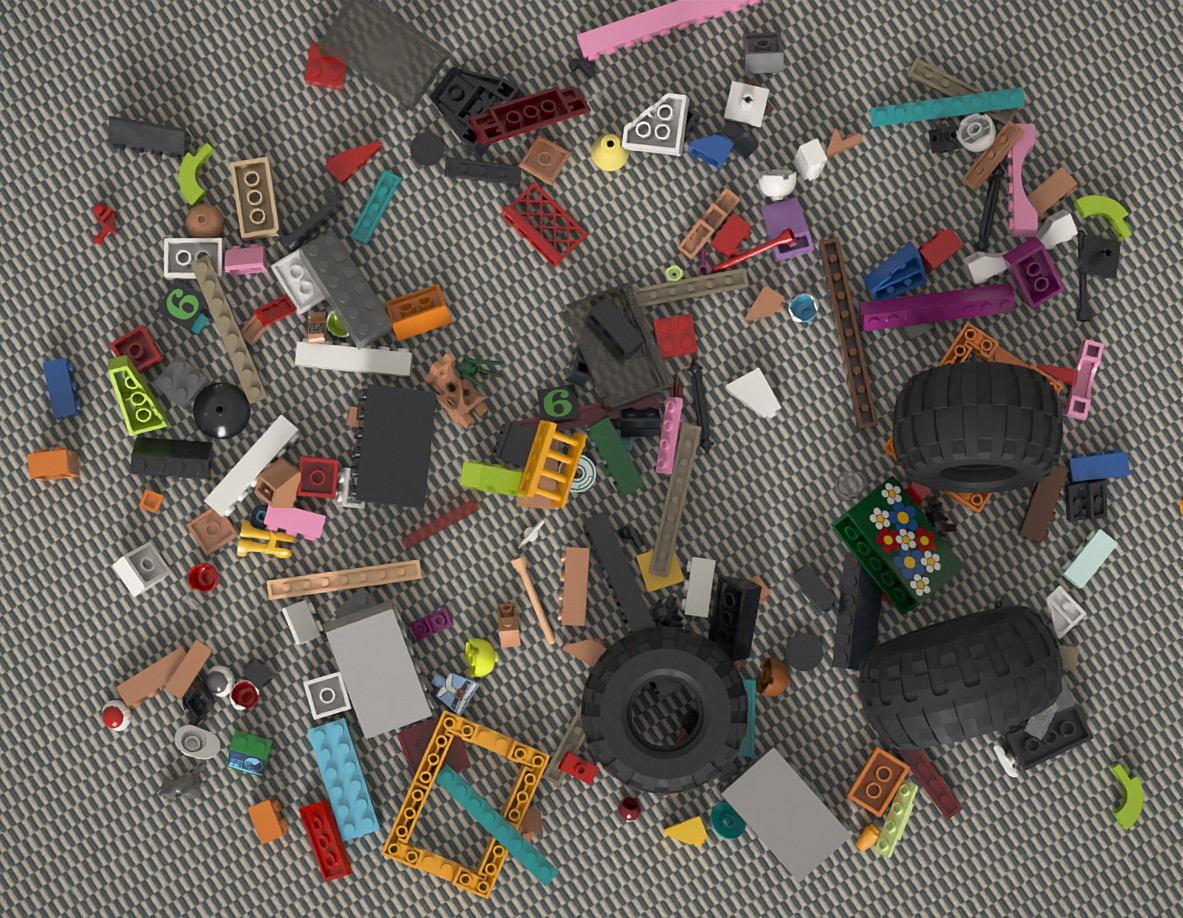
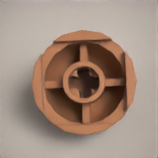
(205, 221)

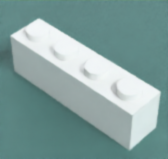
(810, 160)

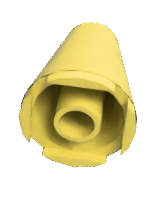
(608, 152)

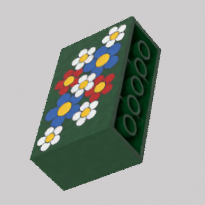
(897, 545)

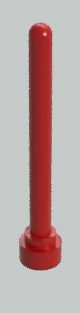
(786, 237)

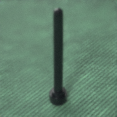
(1084, 312)

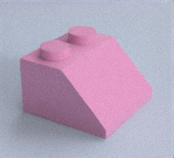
(246, 260)

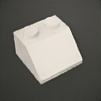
(141, 568)
(302, 622)

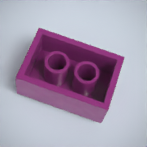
(1033, 272)

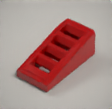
(1064, 374)

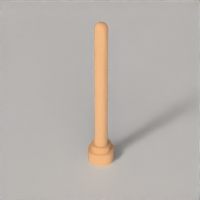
(520, 565)

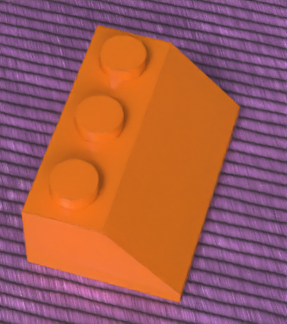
(418, 312)

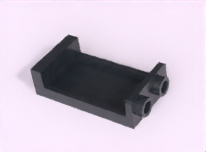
(314, 223)

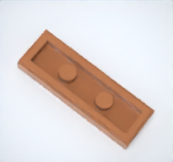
(188, 669)

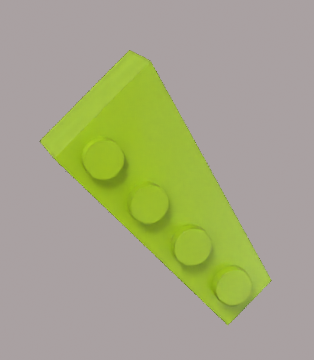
(136, 400)

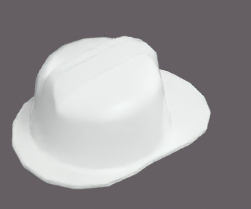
(197, 742)

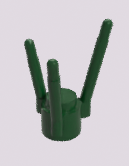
(469, 367)

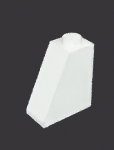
(755, 393)

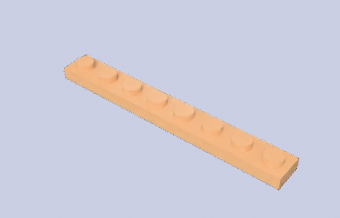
(344, 579)

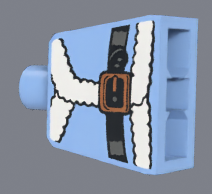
(455, 691)

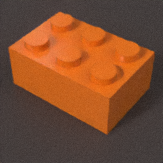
(53, 464)
(877, 781)

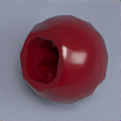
(629, 809)

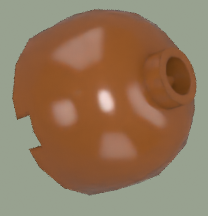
(773, 678)

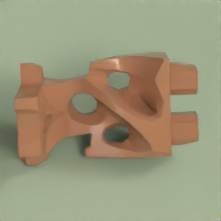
(456, 403)

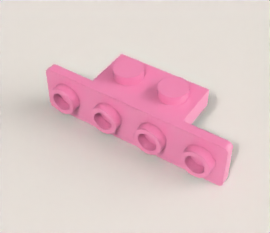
(670, 435)

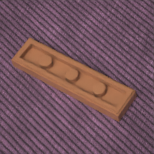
(992, 156)

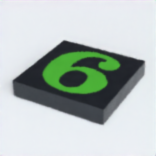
(182, 304)
(558, 404)

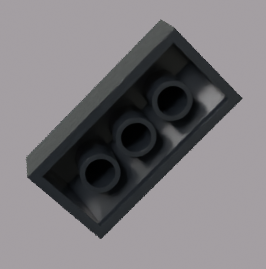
(148, 137)
(171, 458)
(734, 616)

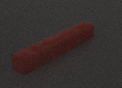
(440, 524)

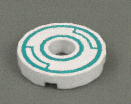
(587, 478)

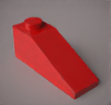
(347, 163)

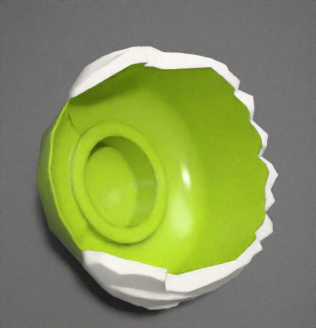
(335, 326)

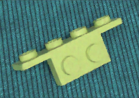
(896, 818)

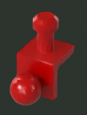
(107, 221)

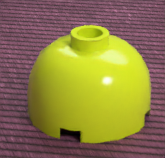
(480, 657)

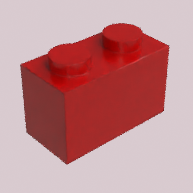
(731, 236)

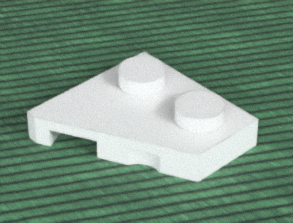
(1063, 611)

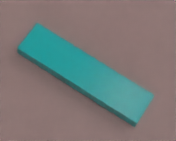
(375, 207)
(747, 745)

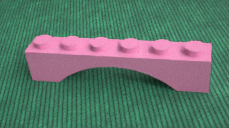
(1023, 215)

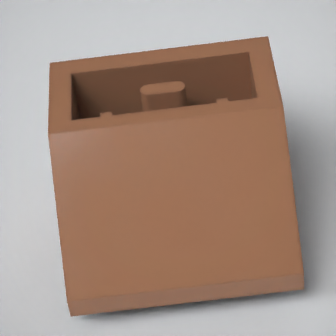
(278, 484)

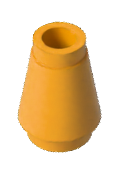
(868, 837)

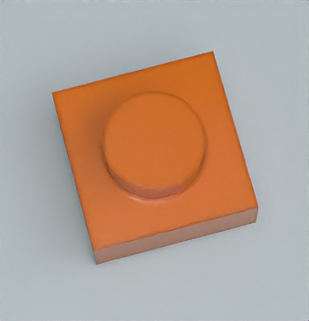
(151, 501)

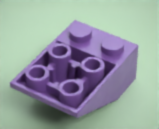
(783, 216)

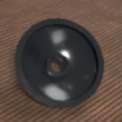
(234, 415)

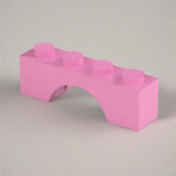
(1087, 364)

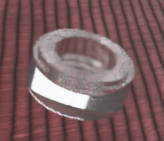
(191, 602)

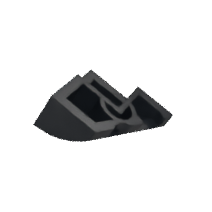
(198, 701)

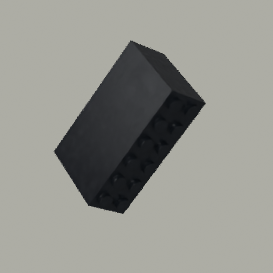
(392, 446)

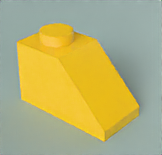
(688, 831)

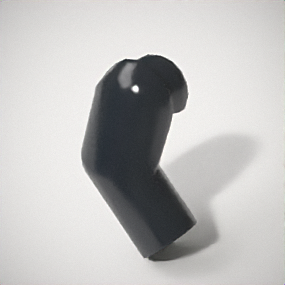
(583, 65)
(631, 534)

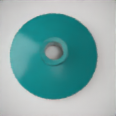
(735, 823)

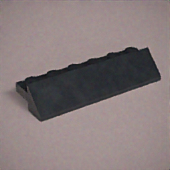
(856, 615)

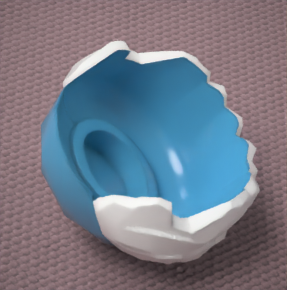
(803, 308)

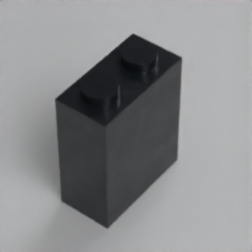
(813, 589)

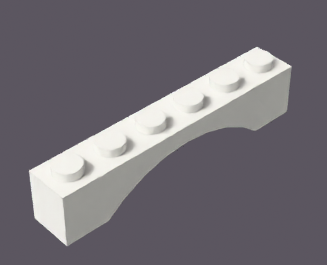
(1054, 230)

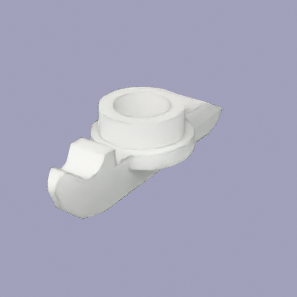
(531, 533)
(1006, 760)

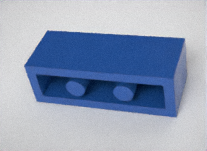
(62, 388)
(1098, 466)

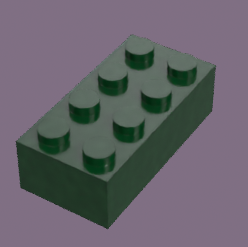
(617, 459)

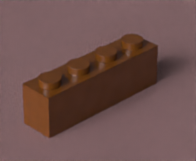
(1041, 506)

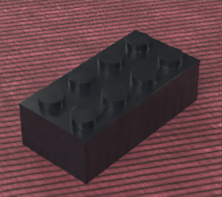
(1064, 733)

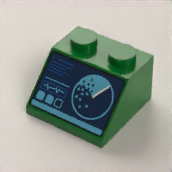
(250, 753)

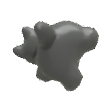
(186, 785)

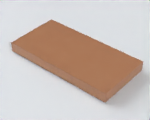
(545, 482)

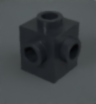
(943, 139)

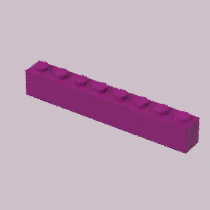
(936, 307)

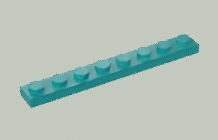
(947, 107)
(496, 825)

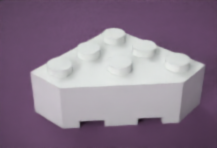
(659, 127)

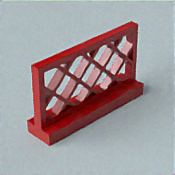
(530, 232)

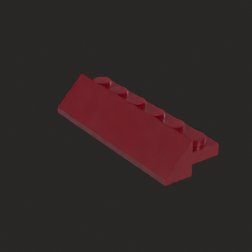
(528, 114)

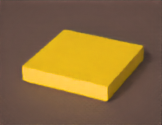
(655, 582)

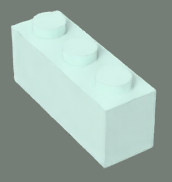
(1088, 558)

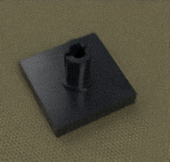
(1099, 257)

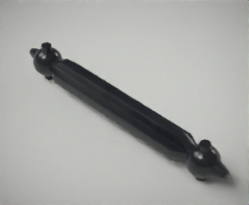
(989, 209)
(700, 405)

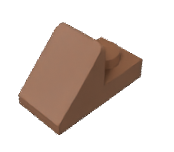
(837, 145)
(531, 824)

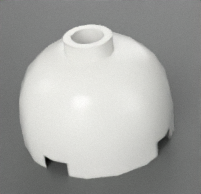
(976, 132)
(777, 183)

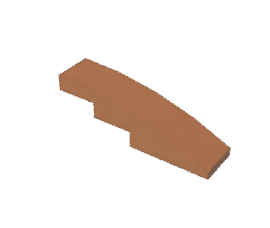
(709, 223)

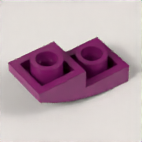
(431, 624)

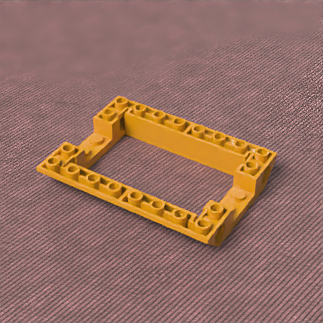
(484, 877)

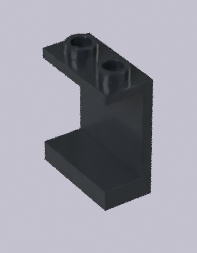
(514, 444)

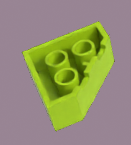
(493, 479)

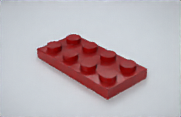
(325, 840)

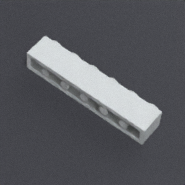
(349, 358)
(256, 460)

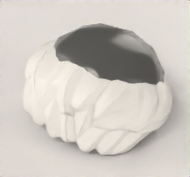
(220, 680)

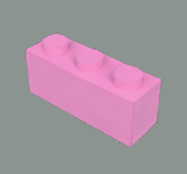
(295, 522)

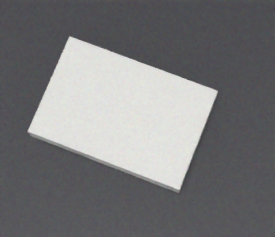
(297, 282)

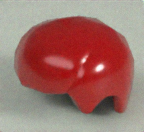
(203, 577)

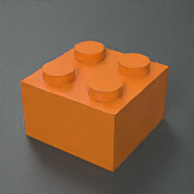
(268, 820)

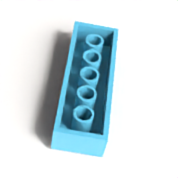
(344, 779)

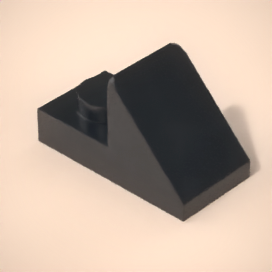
(742, 140)

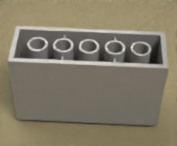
(379, 668)
(786, 812)

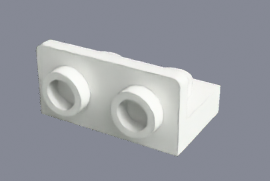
(341, 497)

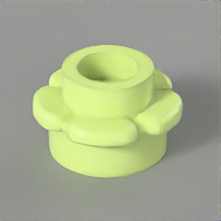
(674, 269)

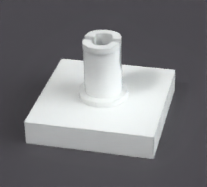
(746, 104)

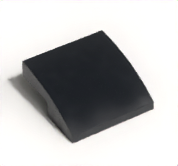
(1086, 500)

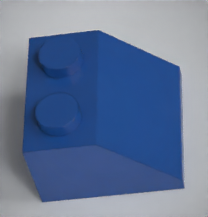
(712, 149)

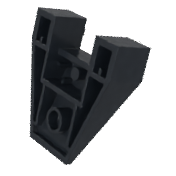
(468, 95)

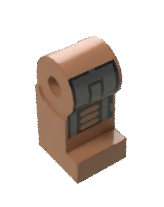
(317, 327)

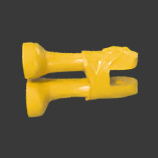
(271, 547)

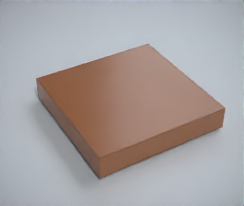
(545, 159)
(212, 531)

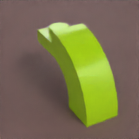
(189, 174)
(1106, 208)
(1133, 797)

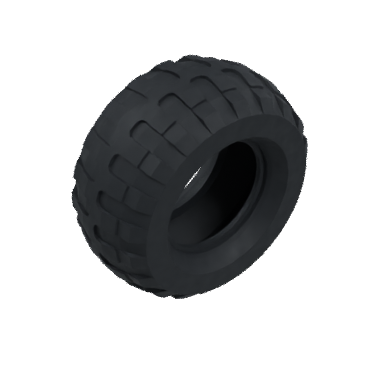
(961, 678)

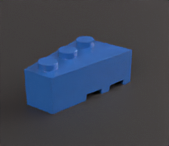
(896, 275)

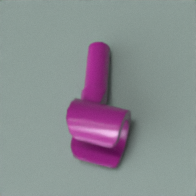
(703, 261)

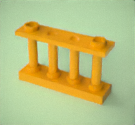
(536, 461)

